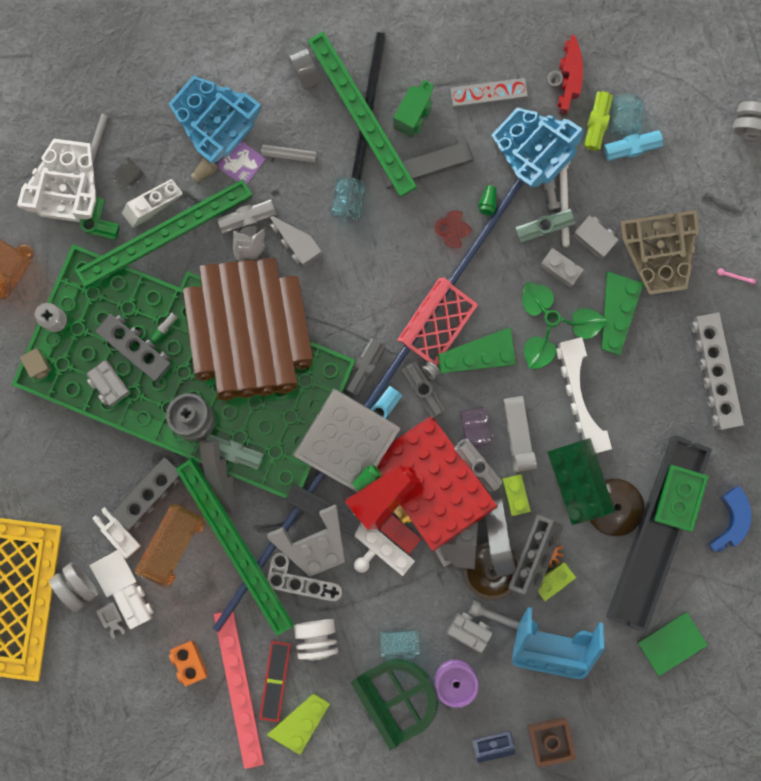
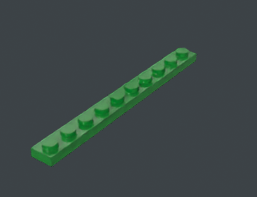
(362, 114)
(163, 233)
(235, 547)

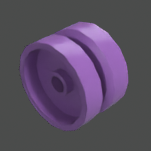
(459, 694)

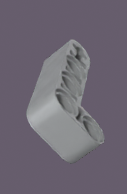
(518, 434)
(305, 581)

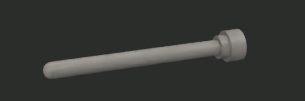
(477, 609)

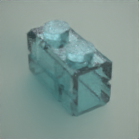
(399, 644)

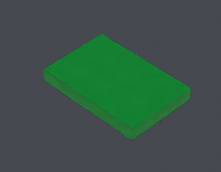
(681, 498)
(672, 643)

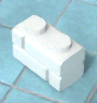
(133, 605)

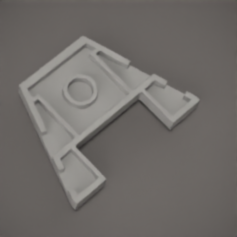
(316, 551)

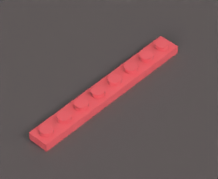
(239, 693)

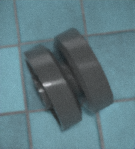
(191, 417)

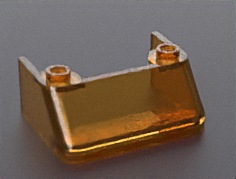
(169, 544)

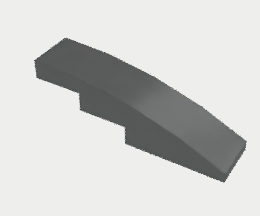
(216, 474)

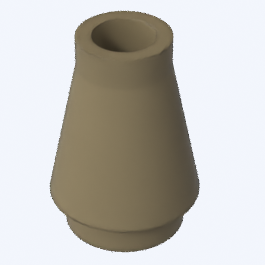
(204, 170)

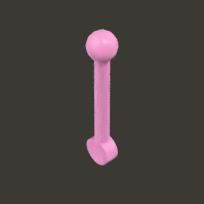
(720, 272)

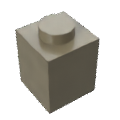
(36, 364)

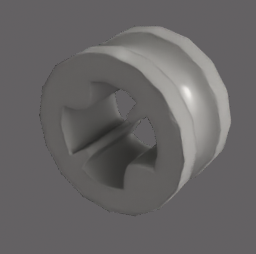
(430, 370)

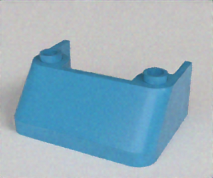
(556, 653)

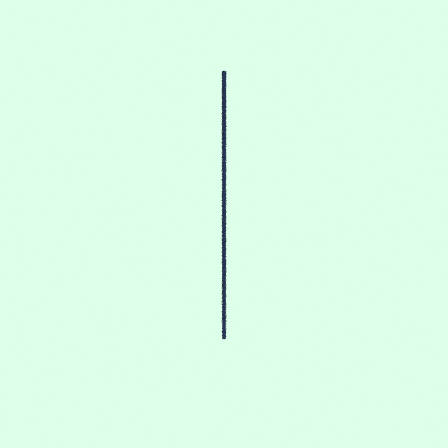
(377, 391)

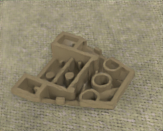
(662, 249)

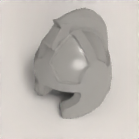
(246, 245)

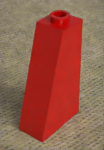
(383, 496)

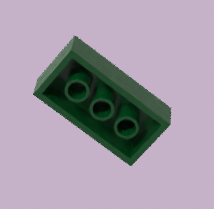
(581, 481)

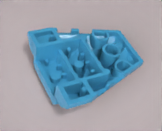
(214, 117)
(537, 145)

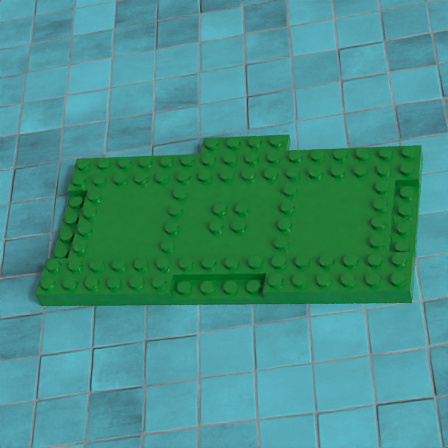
(260, 423)

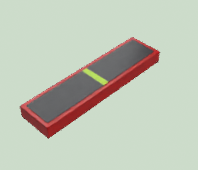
(275, 681)

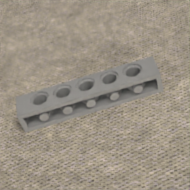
(726, 380)

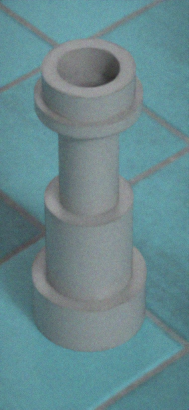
(554, 205)

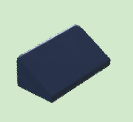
(493, 747)

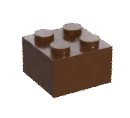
(551, 742)

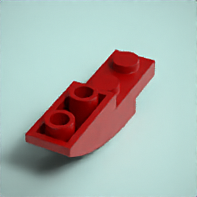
(573, 72)

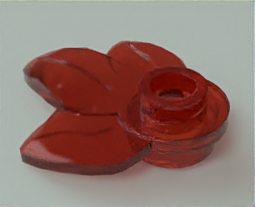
(455, 229)

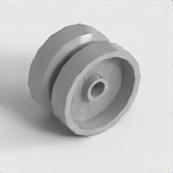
(748, 121)
(73, 587)

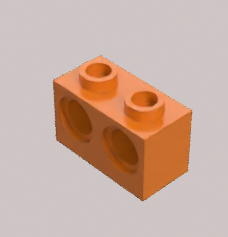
(194, 661)

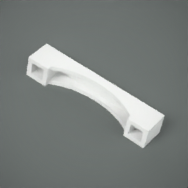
(571, 354)

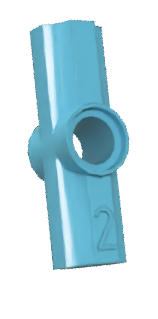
(633, 145)
(388, 401)

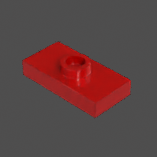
(400, 534)

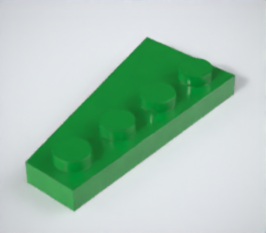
(619, 307)
(484, 353)

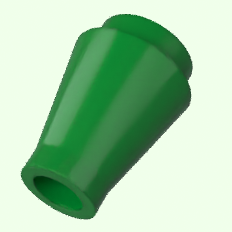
(488, 201)
(368, 476)

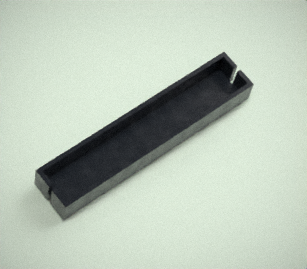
(653, 544)

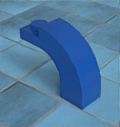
(739, 522)

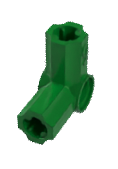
(101, 227)

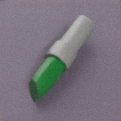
(163, 328)

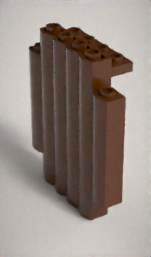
(247, 328)

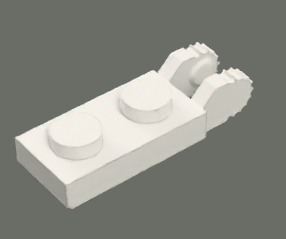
(117, 534)

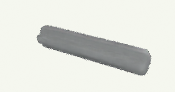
(288, 153)

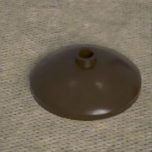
(630, 513)
(480, 579)

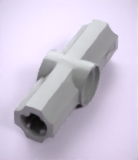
(246, 216)
(472, 457)

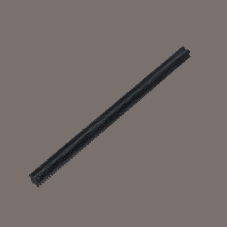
(371, 89)

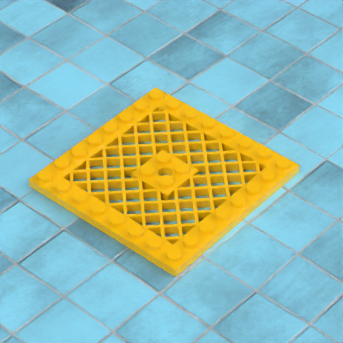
(41, 593)

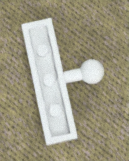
(383, 548)

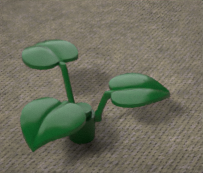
(539, 298)

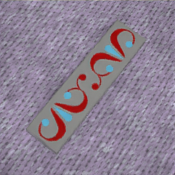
(488, 92)

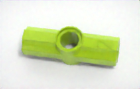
(598, 121)

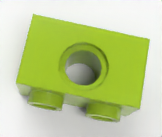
(555, 580)

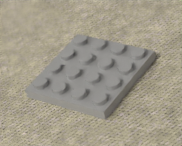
(345, 439)

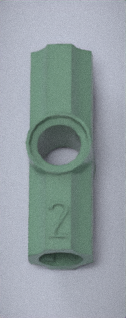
(533, 229)
(238, 453)

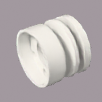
(316, 639)

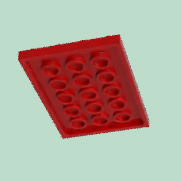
(449, 492)

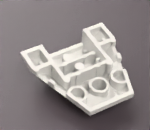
(62, 183)

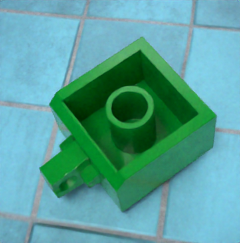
(413, 108)

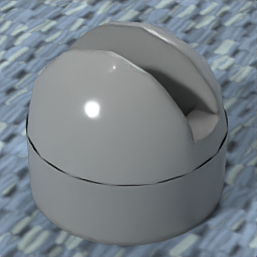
(558, 80)

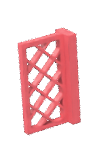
(427, 309)

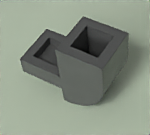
(304, 66)

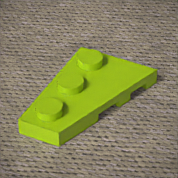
(300, 724)

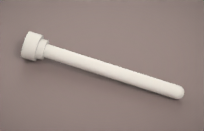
(564, 202)

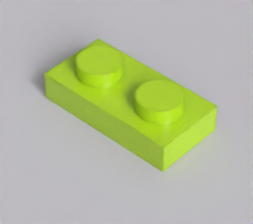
(516, 495)

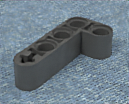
(500, 540)

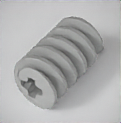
(50, 317)

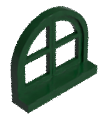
(379, 710)

